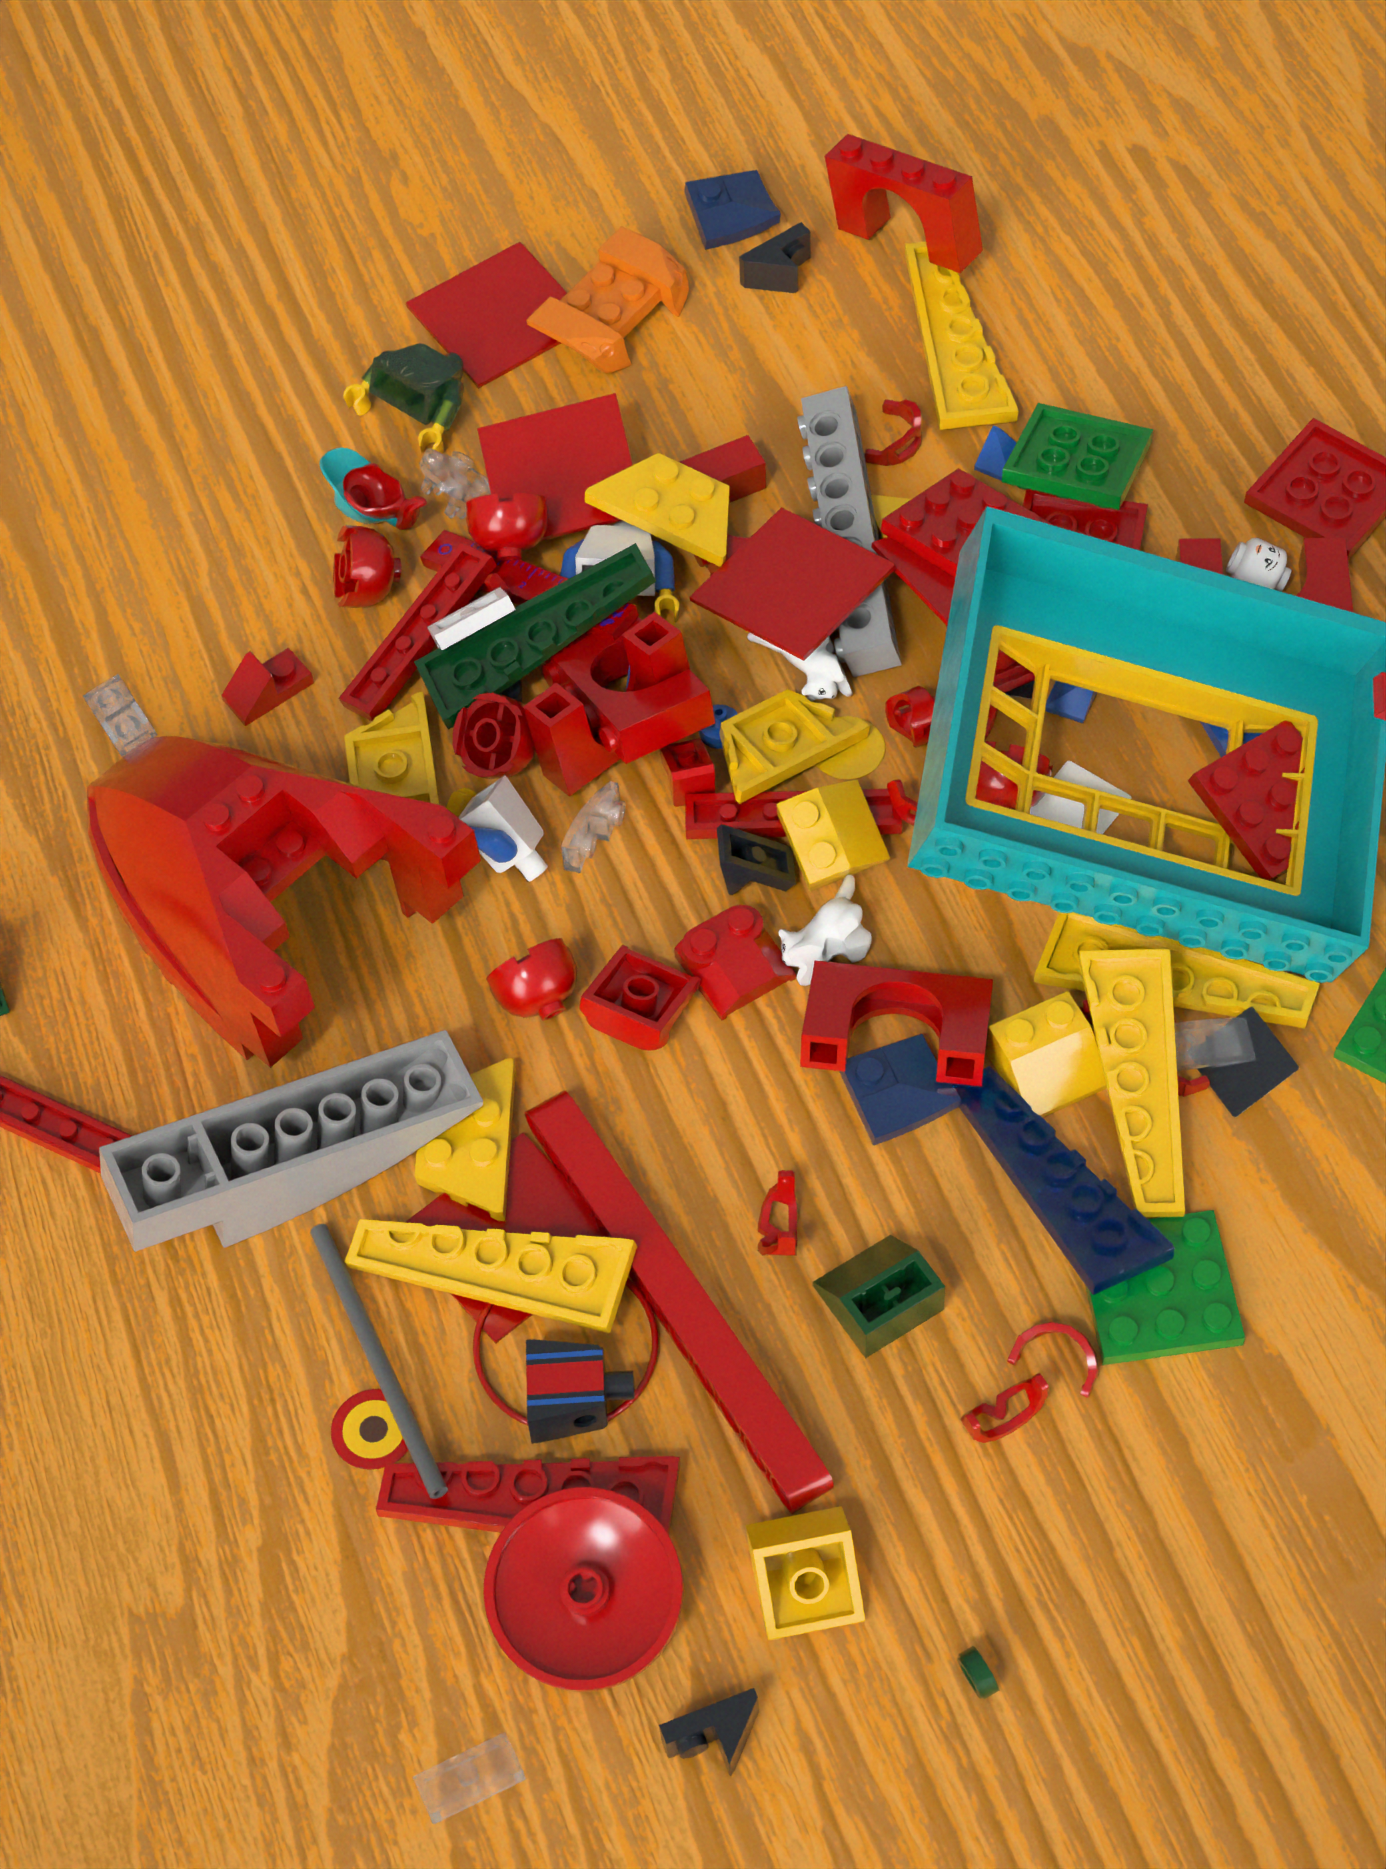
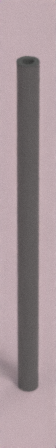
(379, 1362)

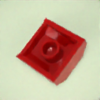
(733, 959)
(637, 999)

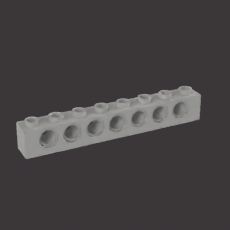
(846, 509)

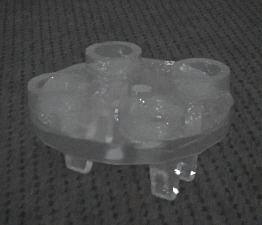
(453, 476)

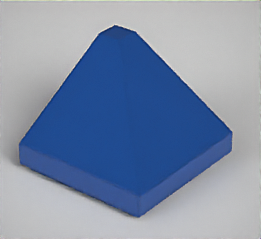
(995, 453)
(1070, 701)

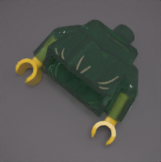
(416, 383)

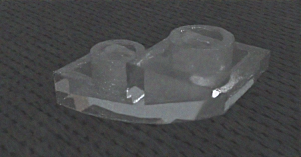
(119, 715)
(592, 823)
(1213, 1043)

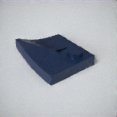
(730, 208)
(897, 1088)

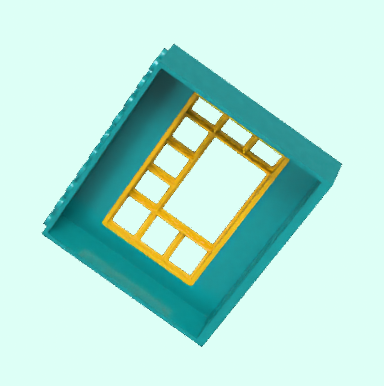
(1181, 646)

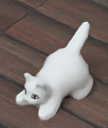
(821, 667)
(830, 933)

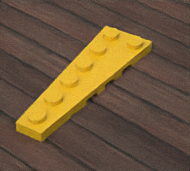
(958, 360)
(1200, 976)
(1136, 1043)
(532, 1273)

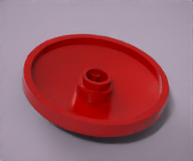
(583, 1589)

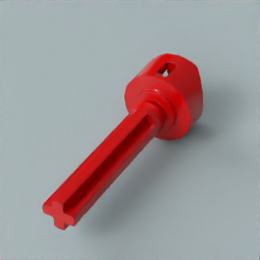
(916, 719)

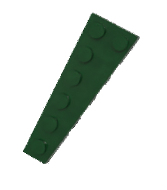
(531, 634)

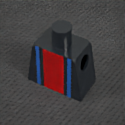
(570, 1389)

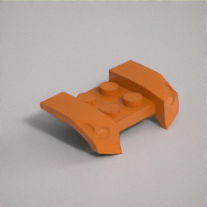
(614, 299)

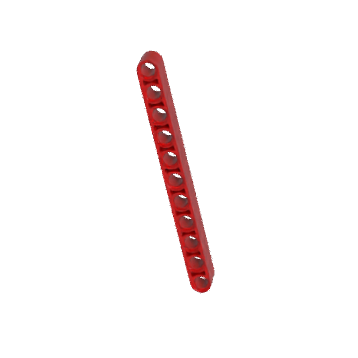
(682, 1305)

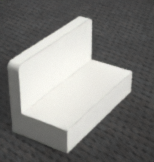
(471, 618)

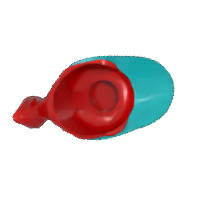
(367, 491)

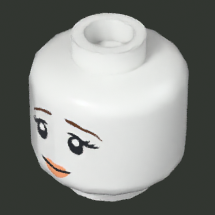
(1259, 564)

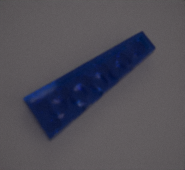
(1078, 1210)

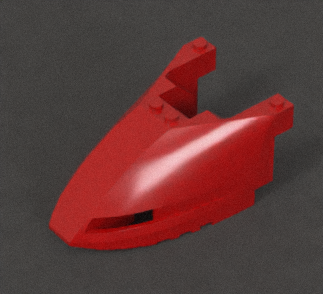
(221, 834)

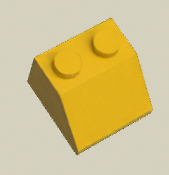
(832, 833)
(1047, 1054)
(805, 1572)

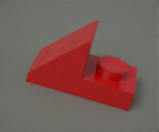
(262, 687)
(688, 769)

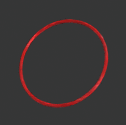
(652, 1362)

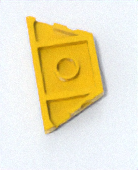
(669, 504)
(782, 740)
(395, 753)
(474, 1154)

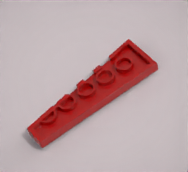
(491, 1494)

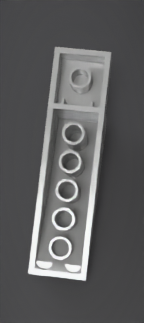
(286, 1145)

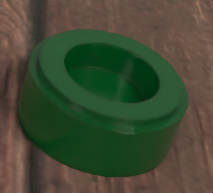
(977, 1673)

